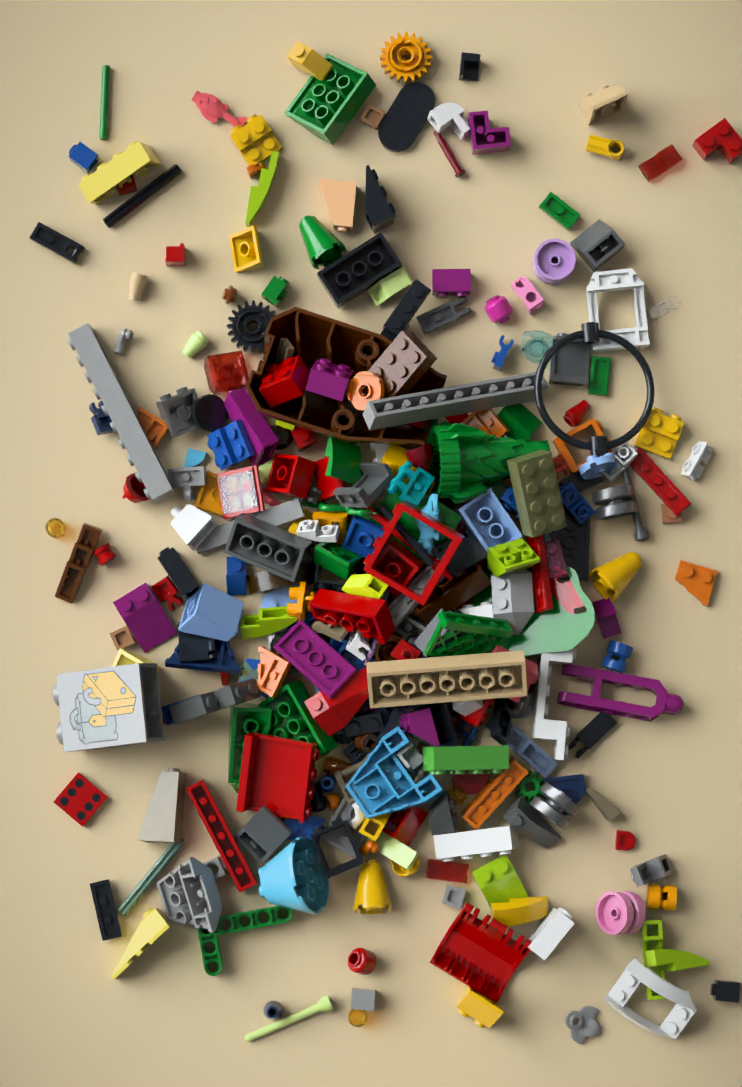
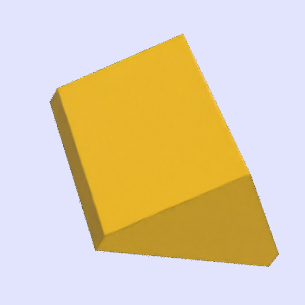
(246, 250)

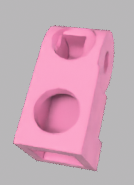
(527, 294)

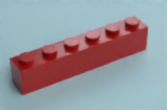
(221, 835)

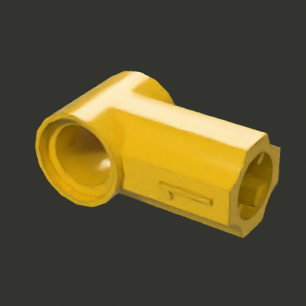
(602, 147)

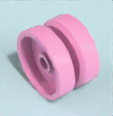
(620, 912)

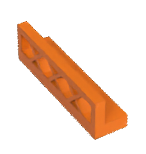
(493, 794)

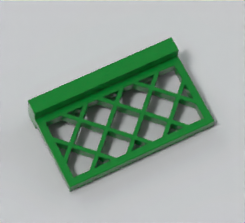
(467, 623)

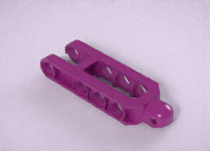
(665, 702)

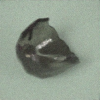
(524, 707)

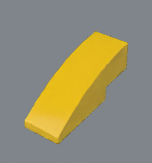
(520, 910)

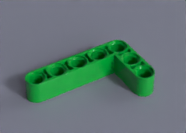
(235, 927)

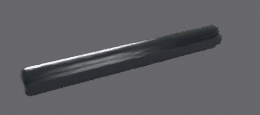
(142, 195)

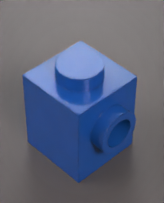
(83, 157)

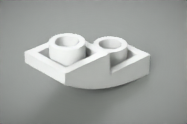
(624, 456)
(313, 531)

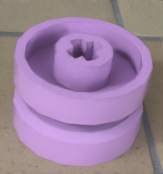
(558, 251)

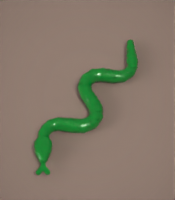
(325, 507)

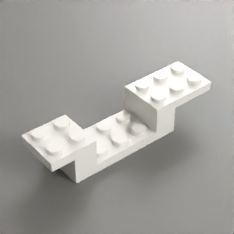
(544, 728)

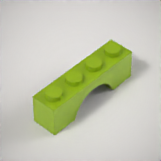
(652, 940)

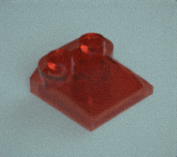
(226, 372)

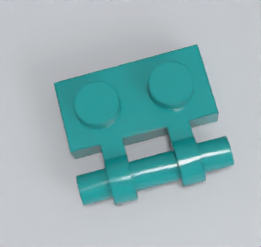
(416, 487)

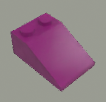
(145, 617)

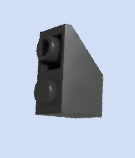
(441, 815)

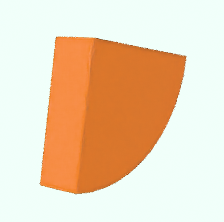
(253, 170)

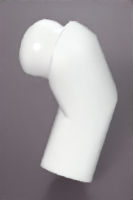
(359, 816)

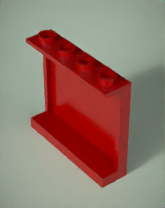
(277, 775)

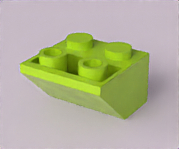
(510, 557)

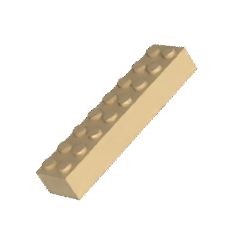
(446, 679)

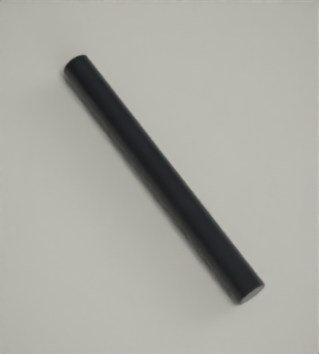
(407, 536)

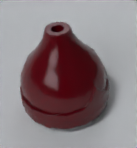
(421, 457)

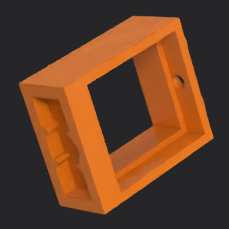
(563, 451)

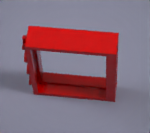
(389, 526)

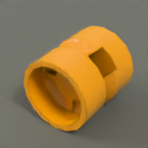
(654, 897)

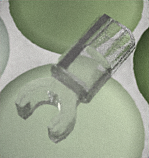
(662, 308)

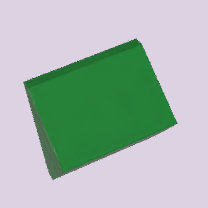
(519, 421)
(336, 559)

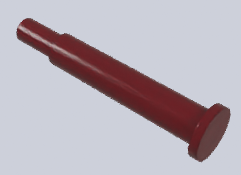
(450, 156)

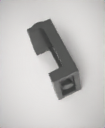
(570, 363)
(367, 488)

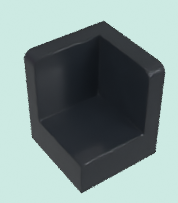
(469, 66)

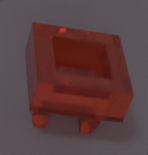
(560, 465)

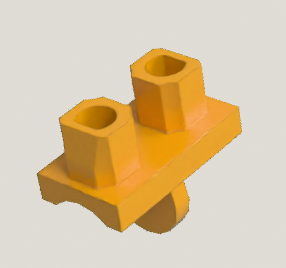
(300, 594)

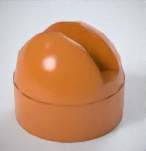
(333, 801)

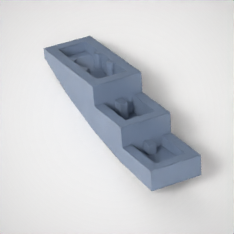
(528, 750)

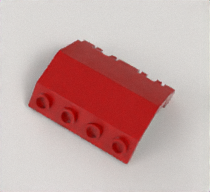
(480, 952)

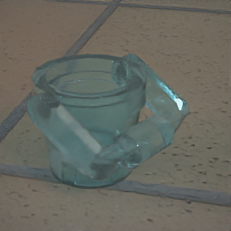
(536, 347)

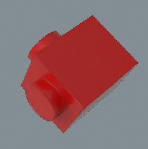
(303, 438)
(405, 650)

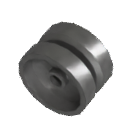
(614, 501)
(554, 806)

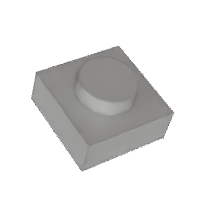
(453, 896)

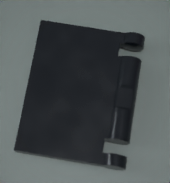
(467, 555)
(196, 648)

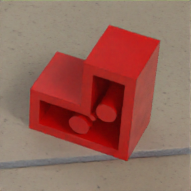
(721, 138)

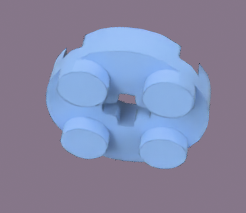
(596, 465)

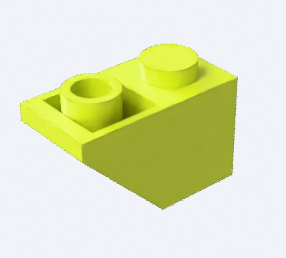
(365, 585)

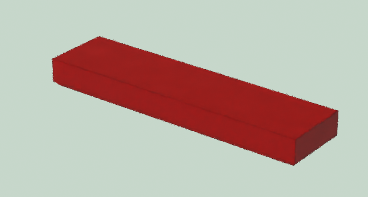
(659, 483)
(540, 576)

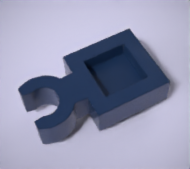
(100, 420)

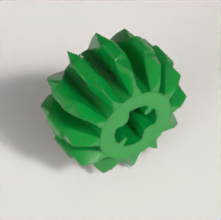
(536, 786)

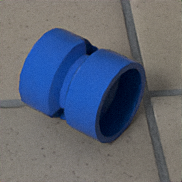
(620, 650)

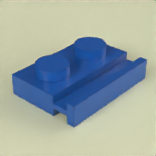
(303, 829)

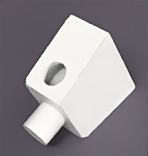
(192, 524)

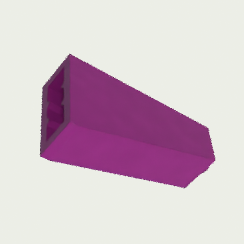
(259, 432)

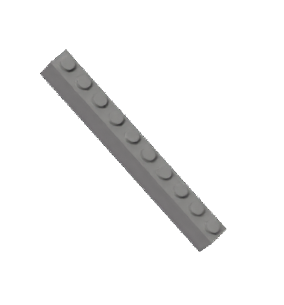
(451, 401)
(121, 412)

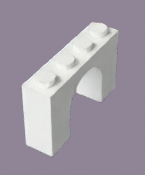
(550, 932)

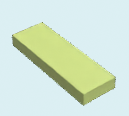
(395, 850)

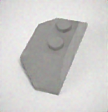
(513, 598)

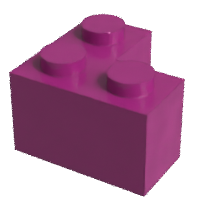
(485, 139)

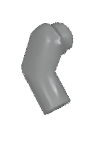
(124, 335)

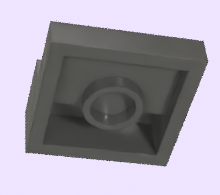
(178, 411)

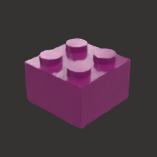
(329, 379)

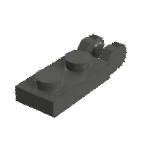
(442, 316)

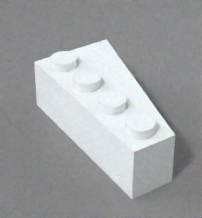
(476, 842)

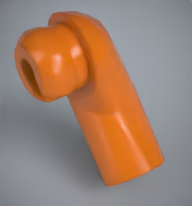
(369, 846)

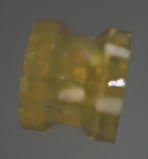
(58, 530)
(357, 1017)

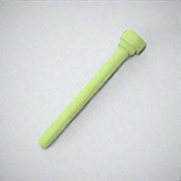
(323, 1005)

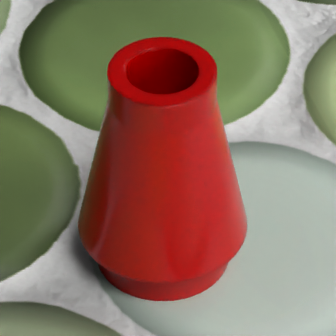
(576, 413)

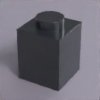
(725, 990)

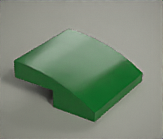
(343, 460)

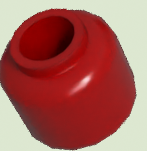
(362, 961)

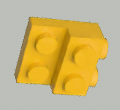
(254, 140)
(660, 433)

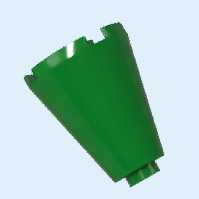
(320, 243)

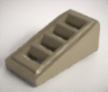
(607, 809)

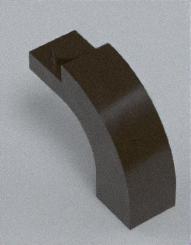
(266, 581)

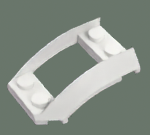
(613, 281)
(628, 983)

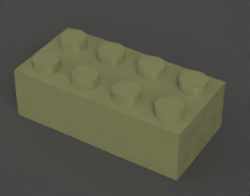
(537, 493)

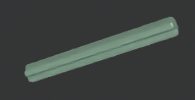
(150, 877)

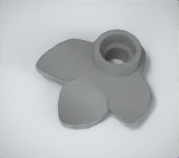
(586, 1023)

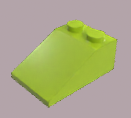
(499, 881)

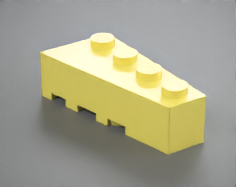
(118, 171)

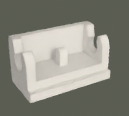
(358, 645)

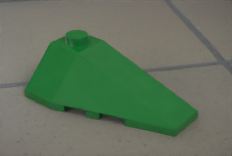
(243, 720)

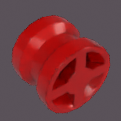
(105, 554)

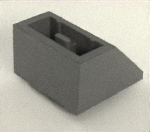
(597, 245)
(263, 834)

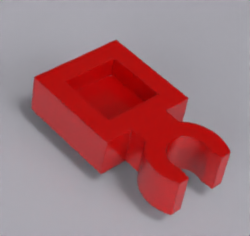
(166, 590)

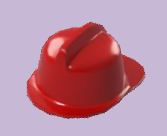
(134, 490)

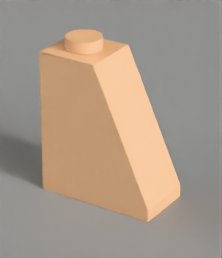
(340, 202)

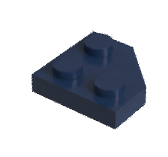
(570, 785)

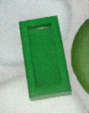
(599, 376)

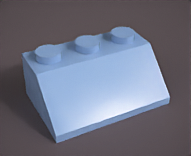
(489, 521)

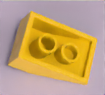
(479, 1007)

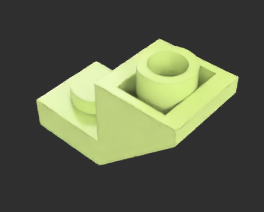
(390, 286)

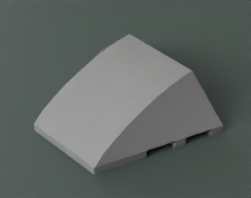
(191, 895)

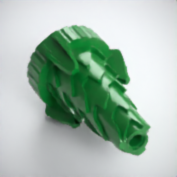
(470, 458)

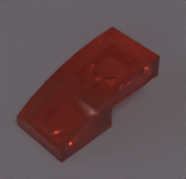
(660, 163)
(447, 871)

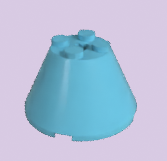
(296, 878)

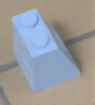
(211, 614)

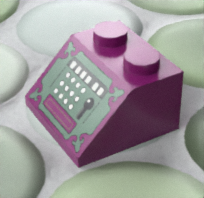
(420, 726)

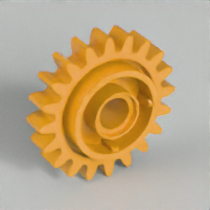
(404, 46)

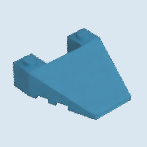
(384, 783)

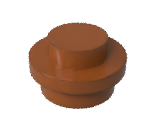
(229, 295)

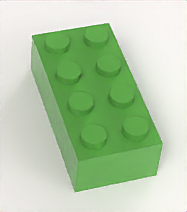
(461, 758)

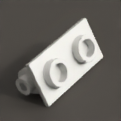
(700, 453)

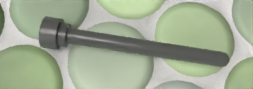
(640, 531)

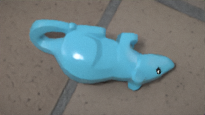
(427, 533)

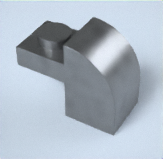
(651, 870)

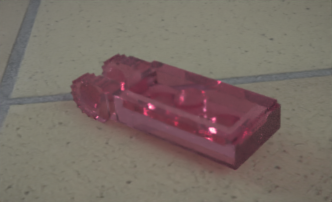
(554, 558)

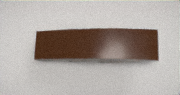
(78, 563)

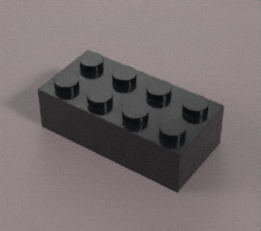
(359, 270)

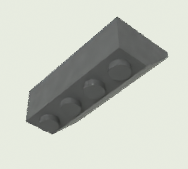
(267, 546)

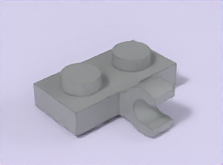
(187, 478)

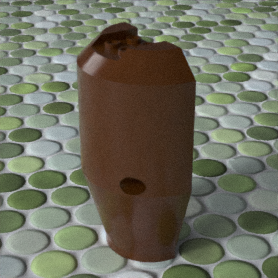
(341, 343)

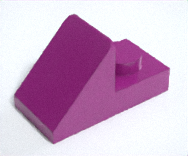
(606, 618)

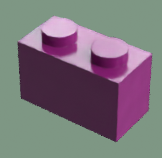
(451, 282)

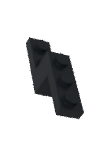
(405, 310)

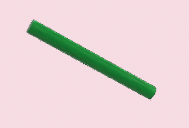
(104, 102)

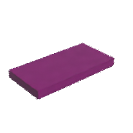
(315, 659)

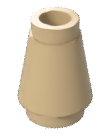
(137, 284)

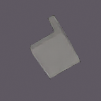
(410, 757)
(363, 999)

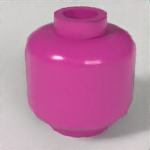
(498, 309)

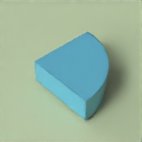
(194, 457)

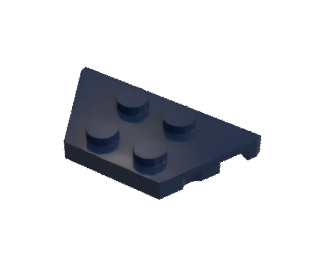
(224, 664)

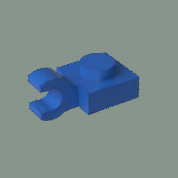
(499, 357)

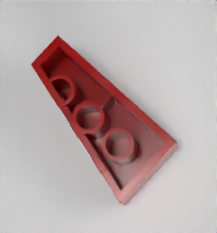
(354, 613)

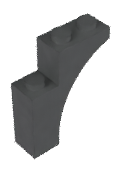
(214, 701)

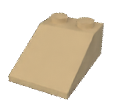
(602, 104)

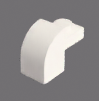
(449, 115)

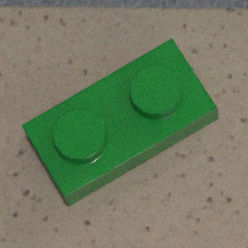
(559, 211)

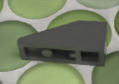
(530, 823)

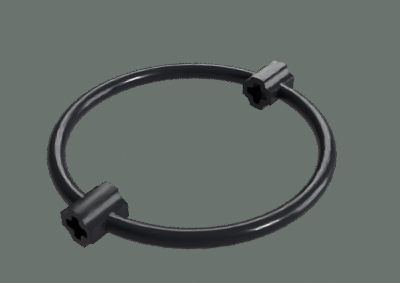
(590, 334)

